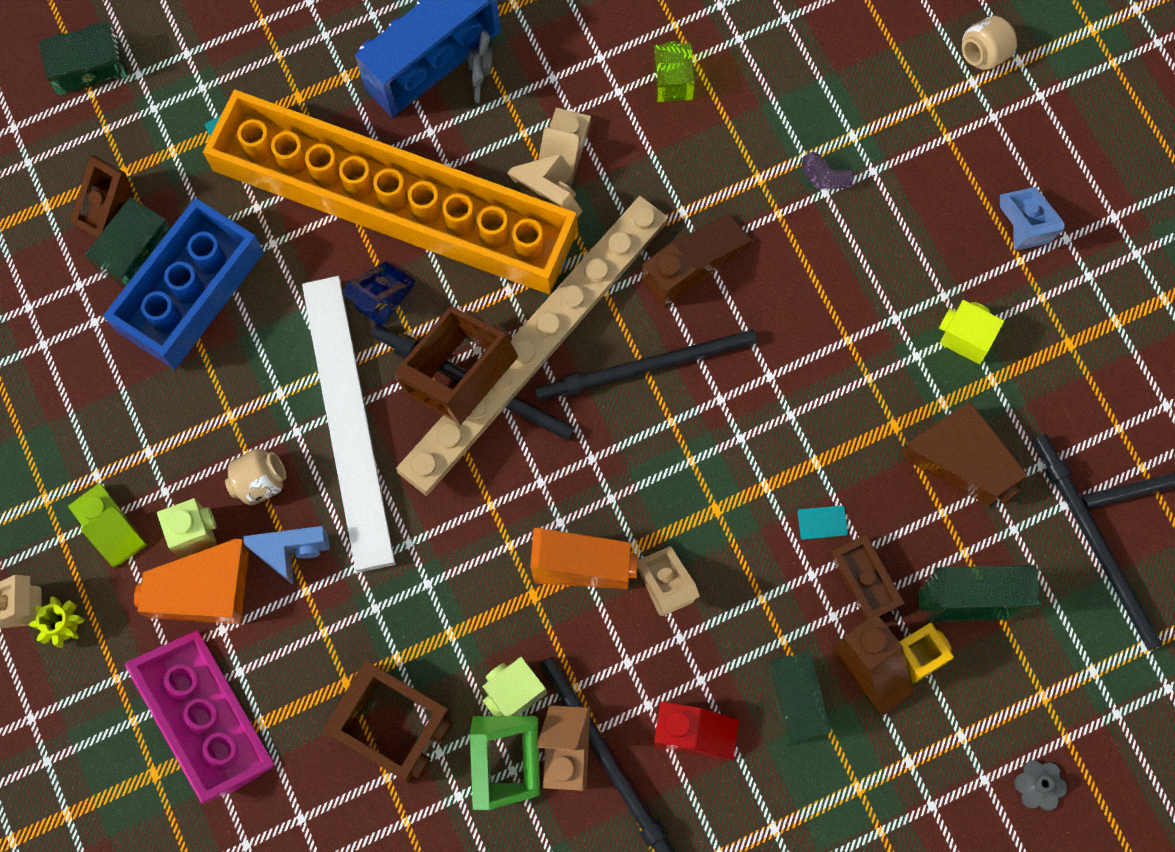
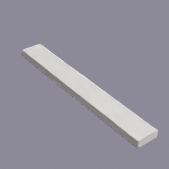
(348, 425)

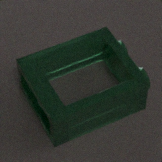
(980, 593)

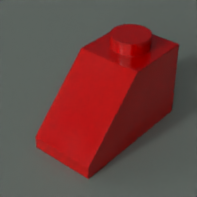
(695, 731)

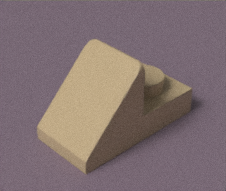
(566, 137)
(546, 181)
(667, 581)
(18, 601)

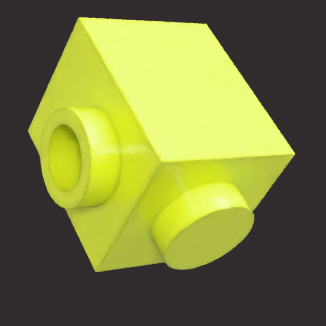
(970, 330)

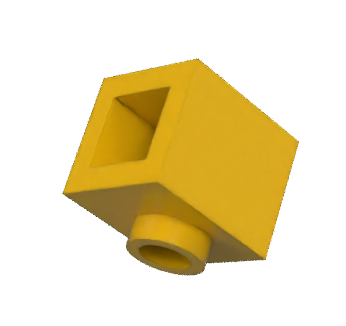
(925, 652)

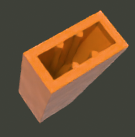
(581, 560)
(198, 586)

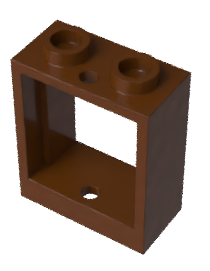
(436, 347)
(355, 700)

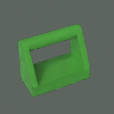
(494, 795)

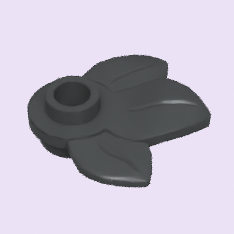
(479, 62)

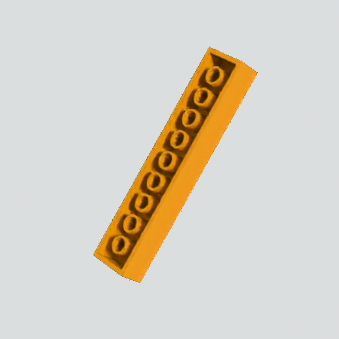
(392, 191)

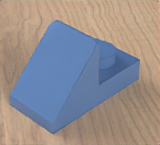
(1032, 218)
(278, 547)

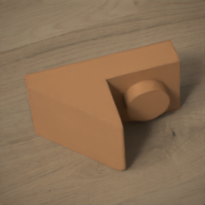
(566, 747)

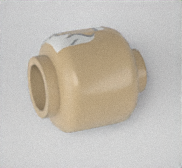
(989, 43)
(255, 476)

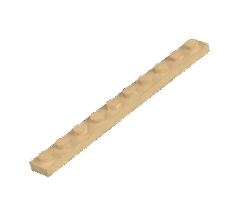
(538, 341)

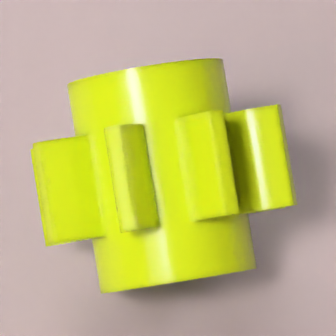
(63, 629)

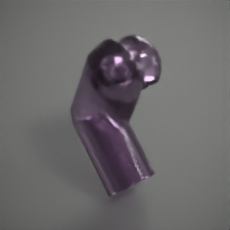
(822, 175)

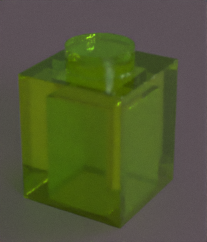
(674, 71)

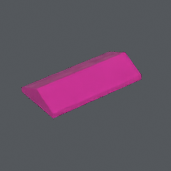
(199, 717)

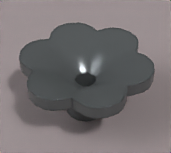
(1030, 785)

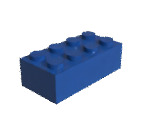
(423, 49)
(184, 283)

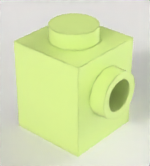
(187, 527)
(512, 689)

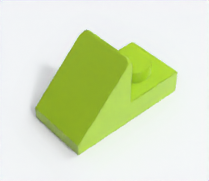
(106, 525)

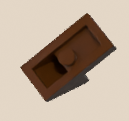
(100, 195)

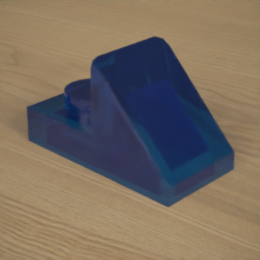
(379, 291)

